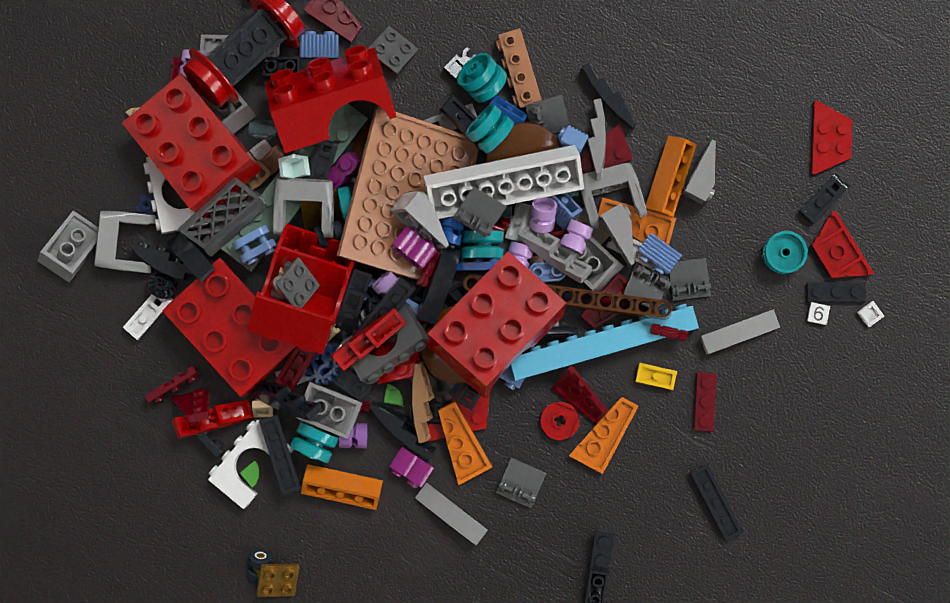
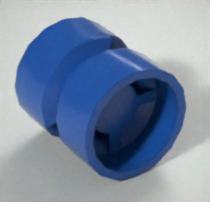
(452, 230)

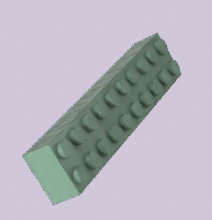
(343, 127)

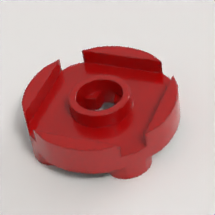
(569, 415)

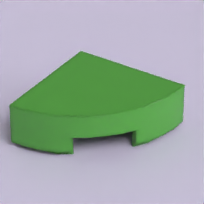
(393, 395)
(251, 474)

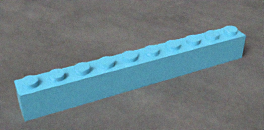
(598, 344)

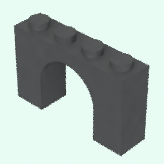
(410, 340)

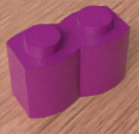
(345, 169)
(413, 247)
(411, 467)

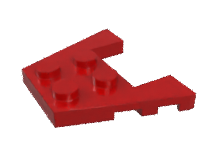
(403, 370)
(476, 418)

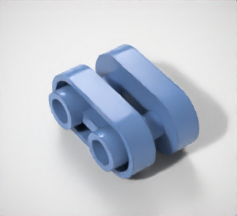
(266, 247)
(546, 272)

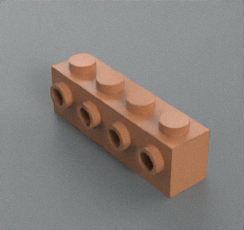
(519, 67)

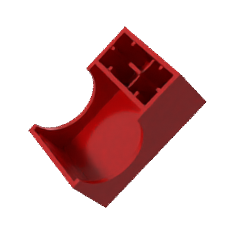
(308, 99)
(190, 144)
(216, 322)
(313, 323)
(495, 323)

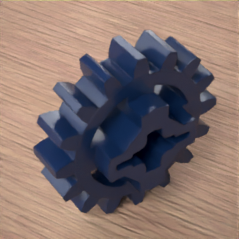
(324, 372)

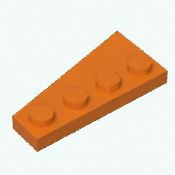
(654, 223)
(604, 438)
(465, 450)

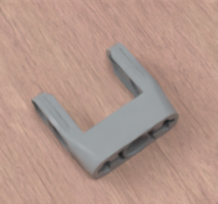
(612, 179)
(304, 191)
(107, 240)

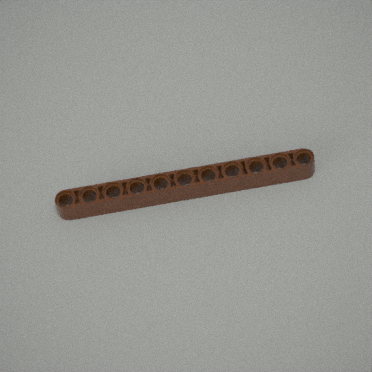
(597, 296)

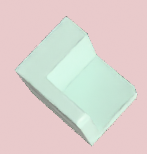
(294, 166)

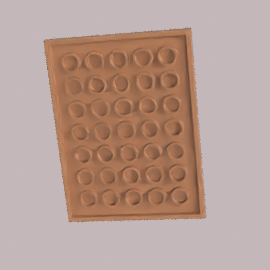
(394, 164)

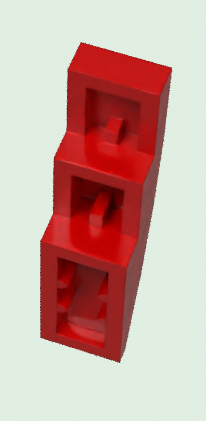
(368, 339)
(219, 417)

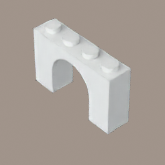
(168, 217)
(226, 476)

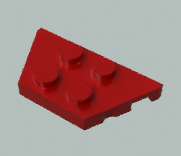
(830, 138)
(839, 251)

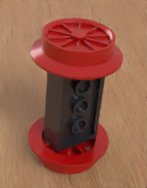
(243, 49)

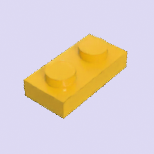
(656, 376)

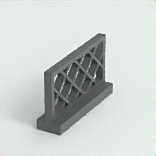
(231, 223)

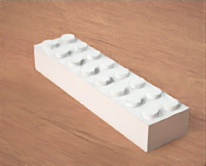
(508, 179)

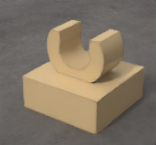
(261, 409)

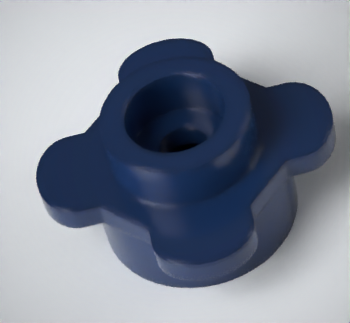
(141, 206)

